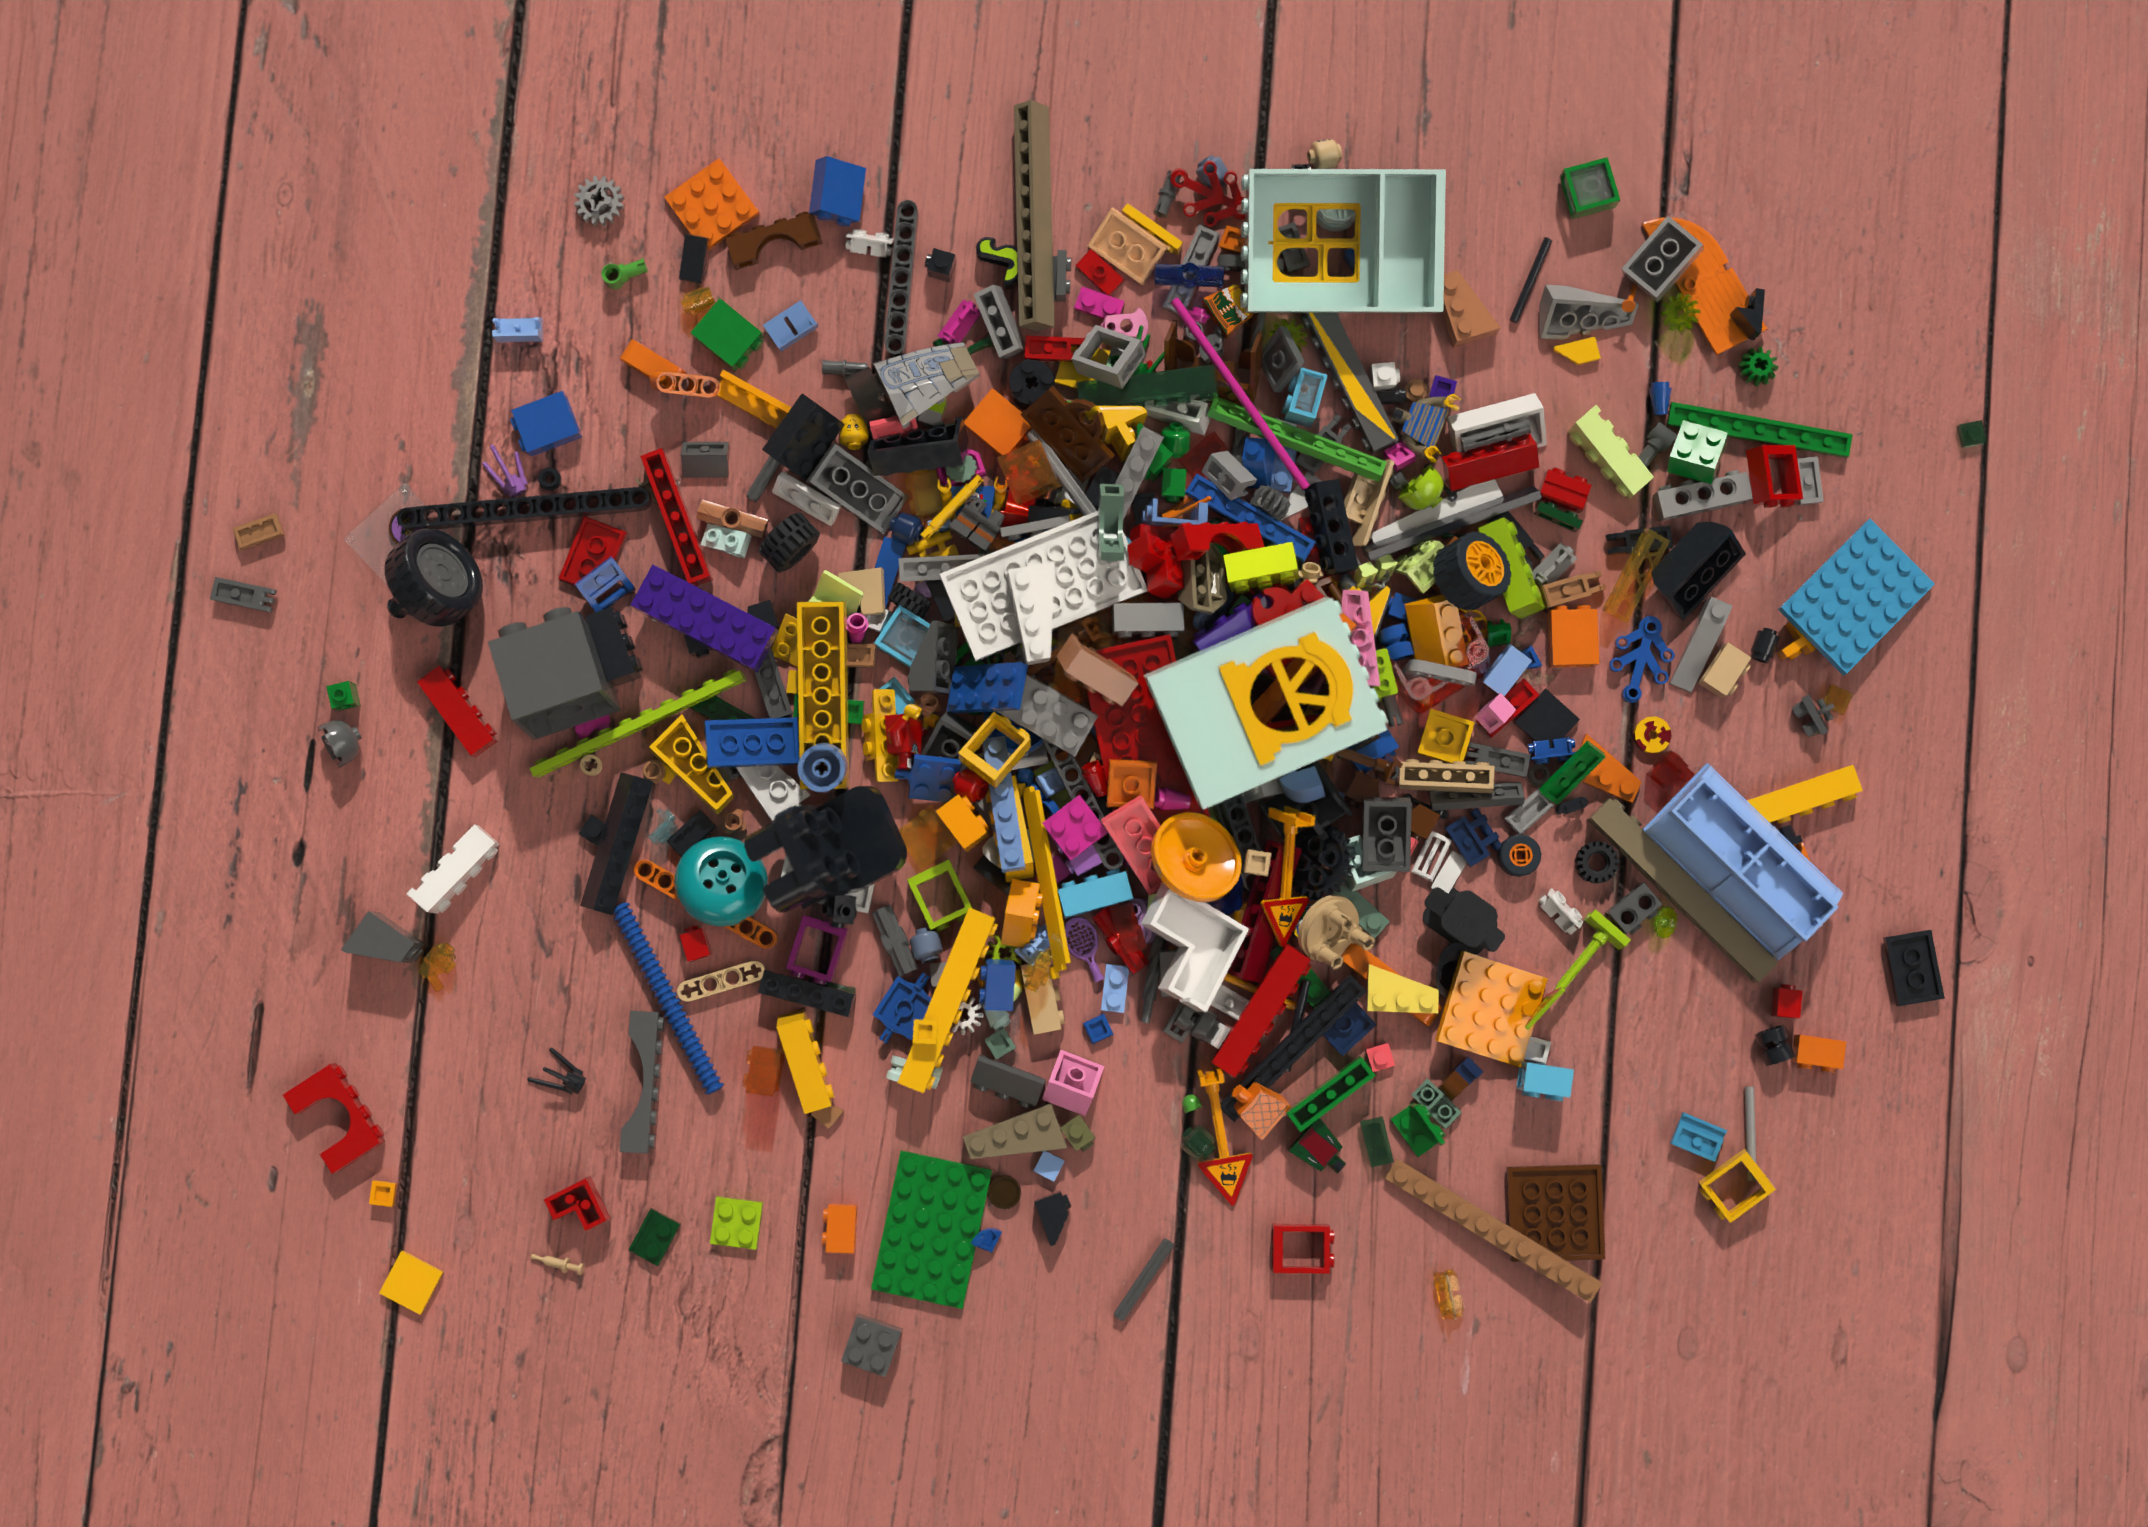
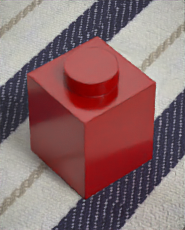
(695, 943)
(1787, 1001)

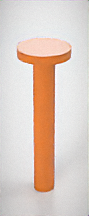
(1629, 305)

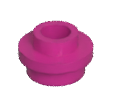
(1199, 315)

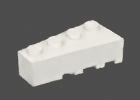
(1033, 606)
(454, 870)

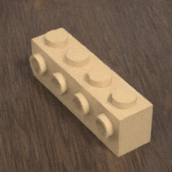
(1447, 777)

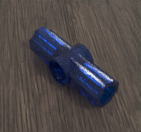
(1204, 275)

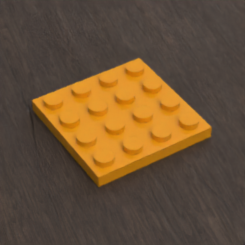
(1490, 1009)

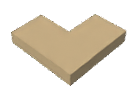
(872, 585)

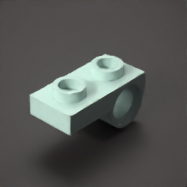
(726, 540)

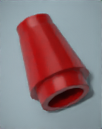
(1095, 777)

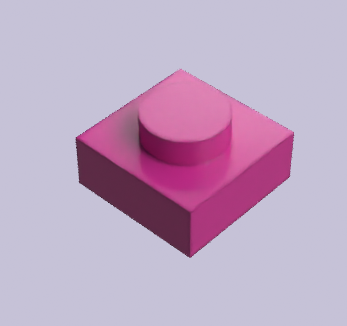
(1400, 455)

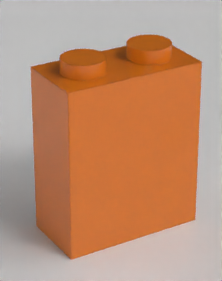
(998, 424)
(1573, 637)

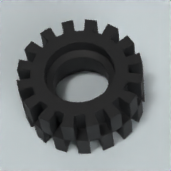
(910, 600)
(1610, 858)

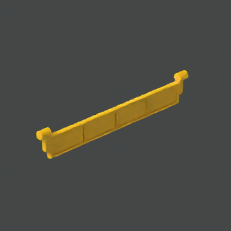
(1046, 879)

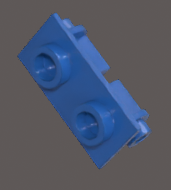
(1543, 752)

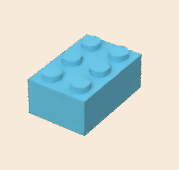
(1095, 893)

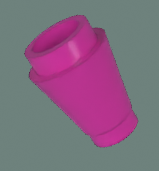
(857, 627)
(1171, 799)

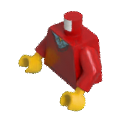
(905, 734)

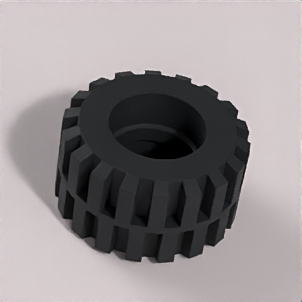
(789, 542)

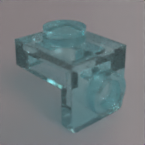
(664, 831)

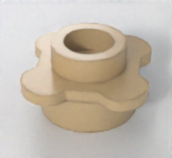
(1311, 572)

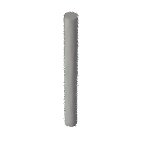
(1750, 1127)

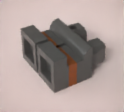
(970, 518)

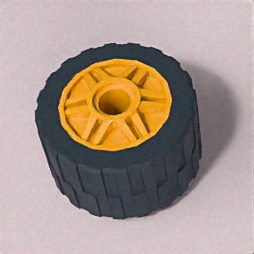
(1472, 571)

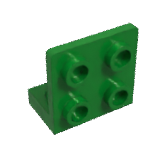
(1417, 1129)

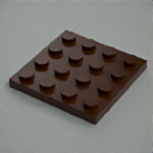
(1559, 1208)

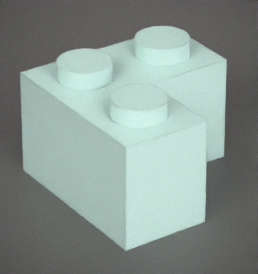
(1360, 878)

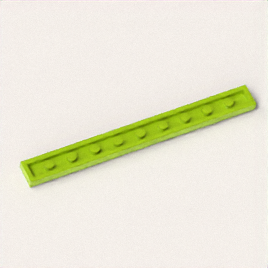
(628, 726)

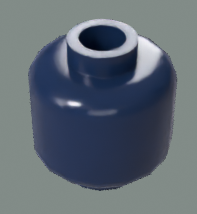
(906, 529)

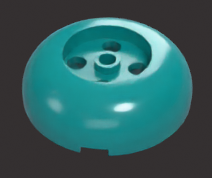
(715, 905)

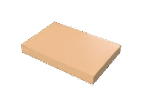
(1127, 246)

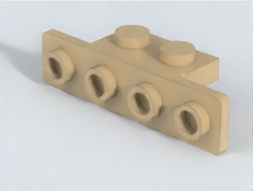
(1364, 502)

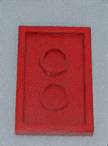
(590, 548)

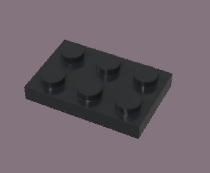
(1913, 968)

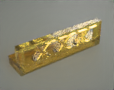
(1631, 568)

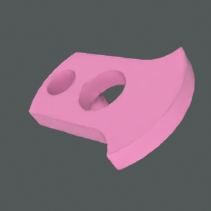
(1136, 319)

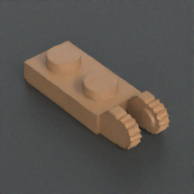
(1570, 589)

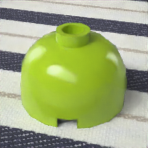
(1424, 490)

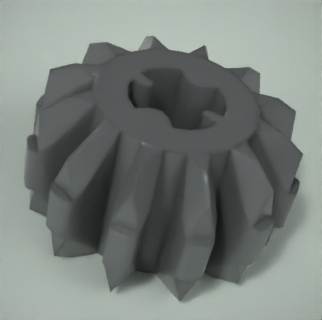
(1270, 502)

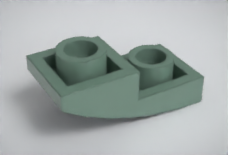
(1436, 1103)

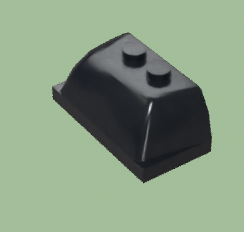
(1696, 566)

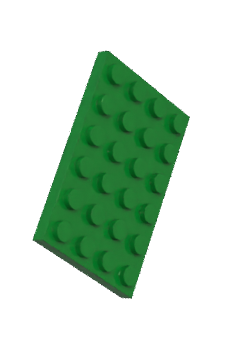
(930, 1229)

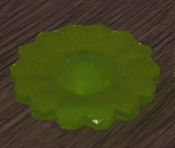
(1665, 922)

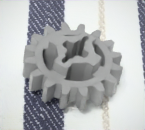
(590, 198)

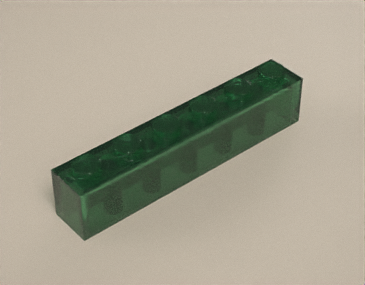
(1155, 388)

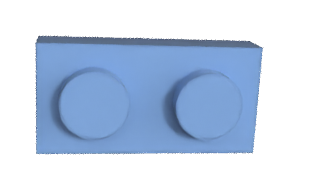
(1115, 988)

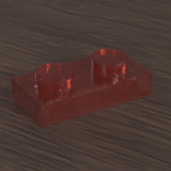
(1198, 456)

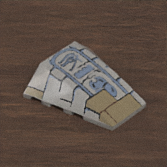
(925, 378)

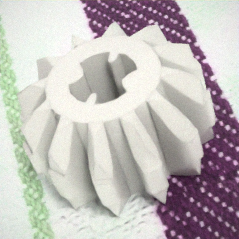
(972, 1014)

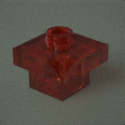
(1669, 768)

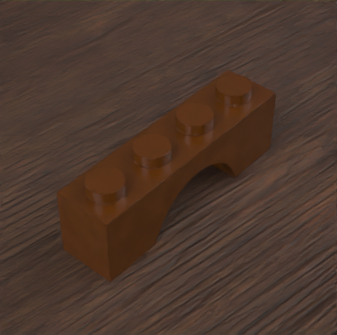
(747, 246)
(1422, 818)

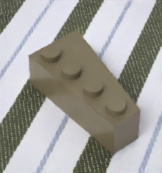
(1024, 1133)

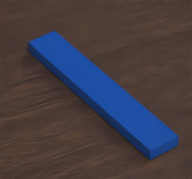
(1240, 511)

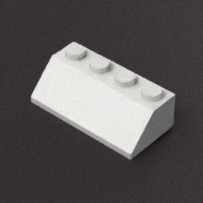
(1495, 415)

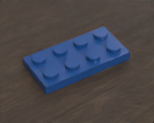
(987, 688)
(751, 742)

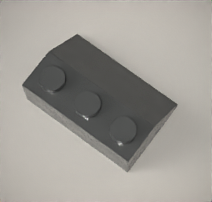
(1007, 1081)

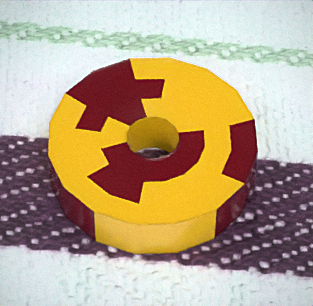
(1642, 738)

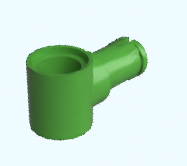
(625, 272)

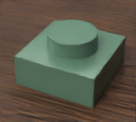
(1000, 1043)

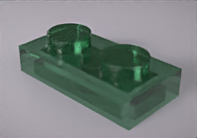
(1376, 1141)

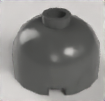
(340, 741)

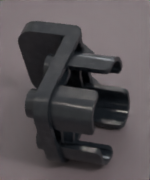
(830, 847)

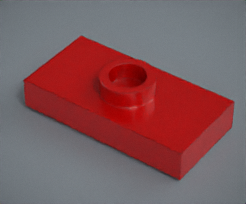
(1099, 272)

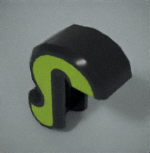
(1003, 255)

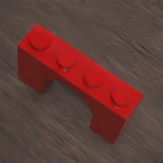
(362, 1134)

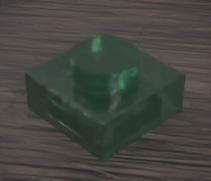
(1971, 434)

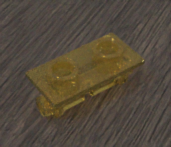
(1449, 1304)

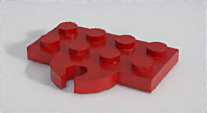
(1283, 603)

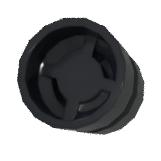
(1775, 1053)

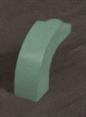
(1110, 522)

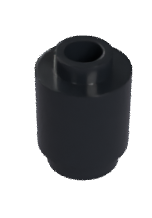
(1764, 645)

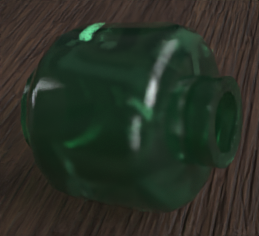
(1198, 1143)

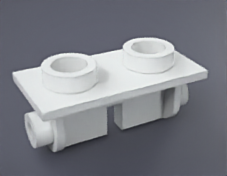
(878, 243)
(1568, 917)

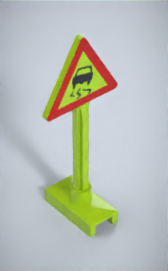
(1604, 932)

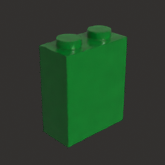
(727, 335)

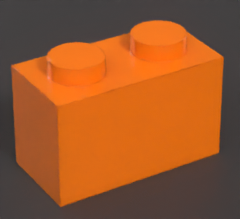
(1818, 1052)
(841, 1228)

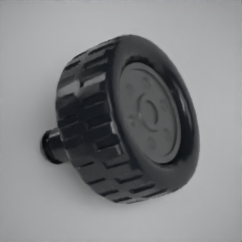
(432, 578)

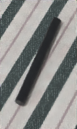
(1529, 283)
(1300, 1005)

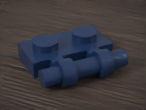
(1467, 840)

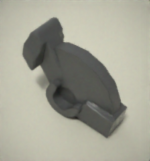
(1216, 341)

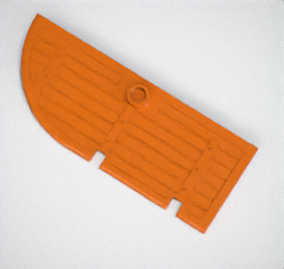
(1713, 288)

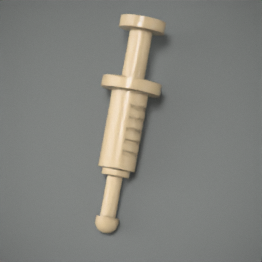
(559, 1263)

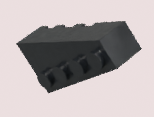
(920, 449)

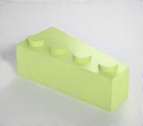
(1609, 453)

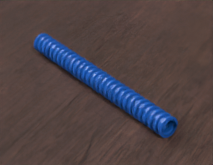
(667, 998)

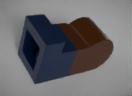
(1459, 1078)

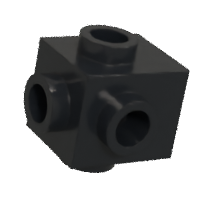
(839, 910)

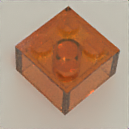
(1029, 472)
(764, 1070)

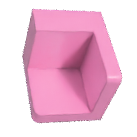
(1495, 713)

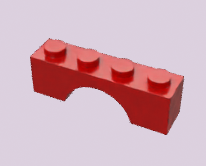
(1194, 539)

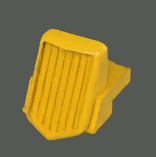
(1120, 426)

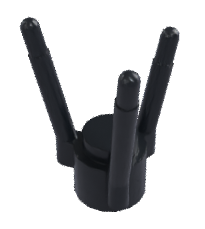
(572, 1081)

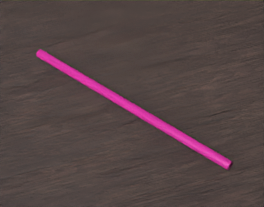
(1240, 394)

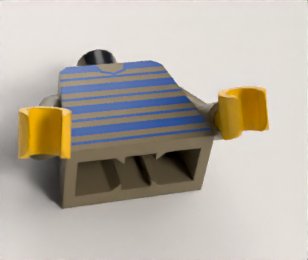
(1424, 424)

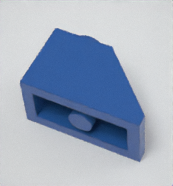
(1258, 460)

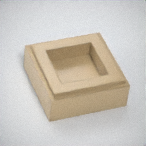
(1257, 862)

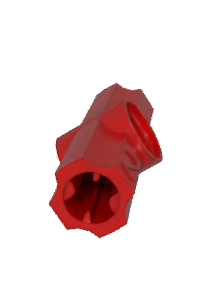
(1134, 961)

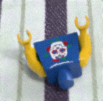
(994, 498)

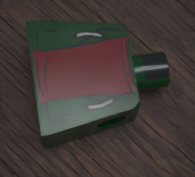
(1318, 1147)

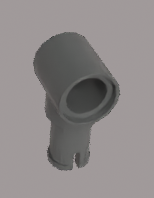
(1658, 440)

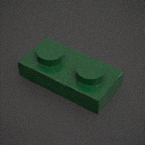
(1564, 519)

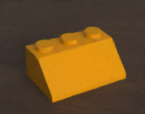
(1436, 631)

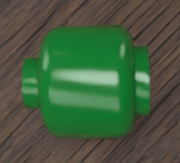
(1176, 439)

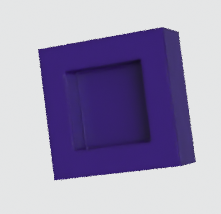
(1442, 387)

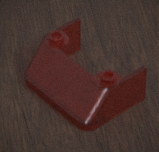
(1426, 694)

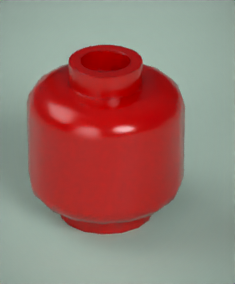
(970, 785)

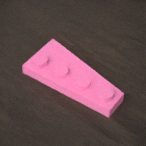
(1357, 608)

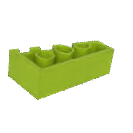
(1522, 594)

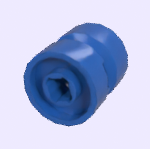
(1395, 641)

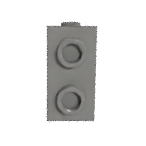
(1554, 565)

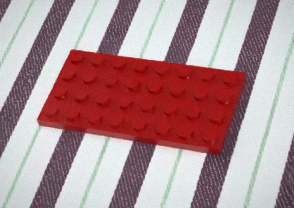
(1136, 727)

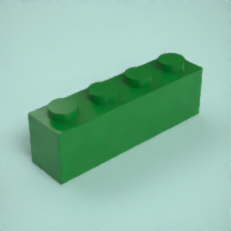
(1330, 1093)

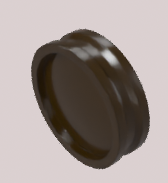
(1004, 1192)

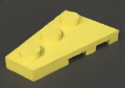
(1398, 994)

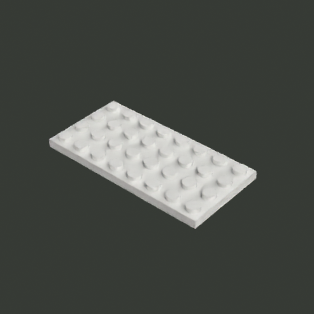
(1081, 584)

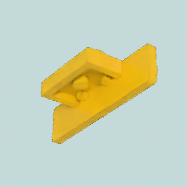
(875, 735)

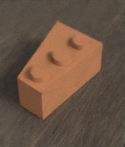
(1464, 312)
(1096, 672)

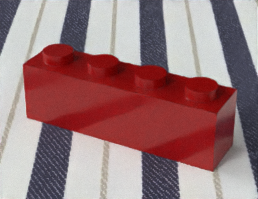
(1490, 462)
(457, 711)

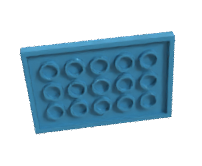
(1856, 597)

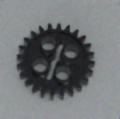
(1307, 878)

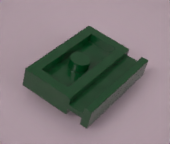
(654, 1237)

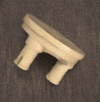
(1330, 929)

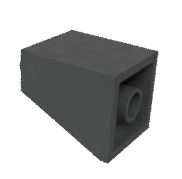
(383, 939)

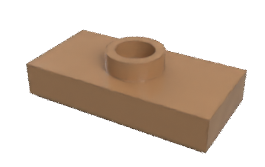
(258, 531)
(861, 655)

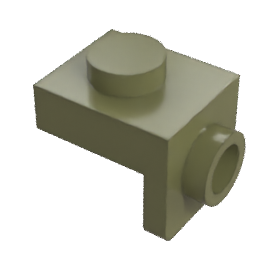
(1078, 1133)

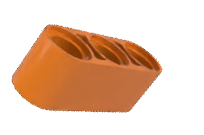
(647, 361)
(694, 388)

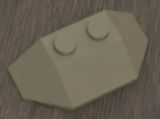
(1204, 582)

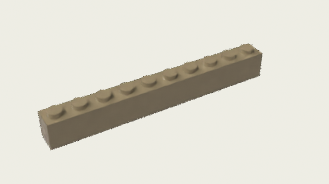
(1034, 216)
(1682, 890)

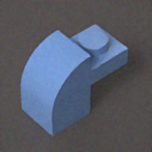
(1302, 785)

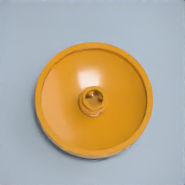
(1196, 857)

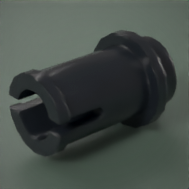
(1392, 396)

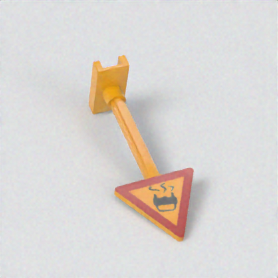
(1286, 911)
(1227, 1171)

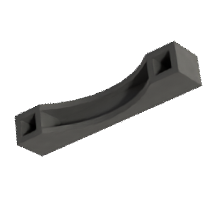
(645, 1033)

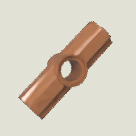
(718, 515)

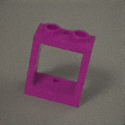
(824, 926)

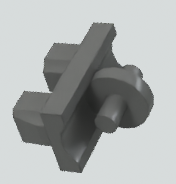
(1817, 725)

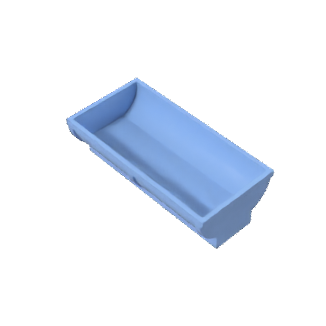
(1744, 863)

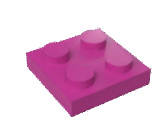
(1075, 827)

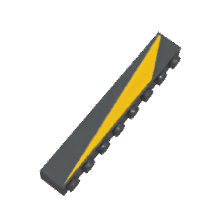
(1351, 380)

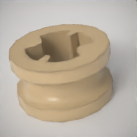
(588, 758)

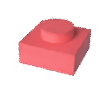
(1380, 1057)

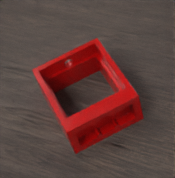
(1761, 479)
(1277, 1248)

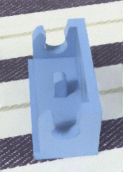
(518, 329)
(1506, 669)

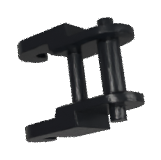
(1572, 805)

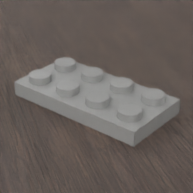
(1053, 716)

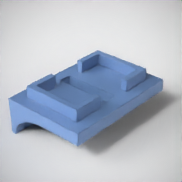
(800, 319)

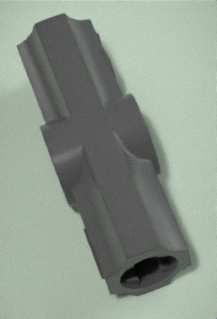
(894, 940)

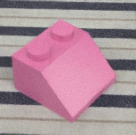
(1073, 1083)

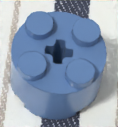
(813, 776)

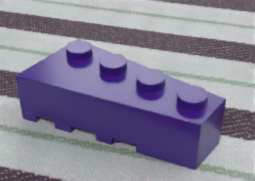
(1229, 626)

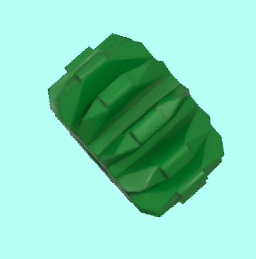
(1759, 358)

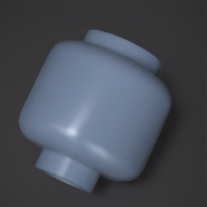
(1221, 169)
(926, 945)

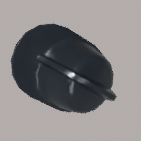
(1444, 969)

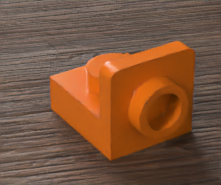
(1231, 240)

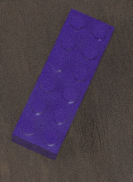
(704, 618)

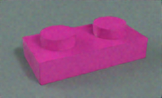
(1098, 304)

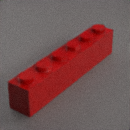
(676, 517)
(1261, 1010)

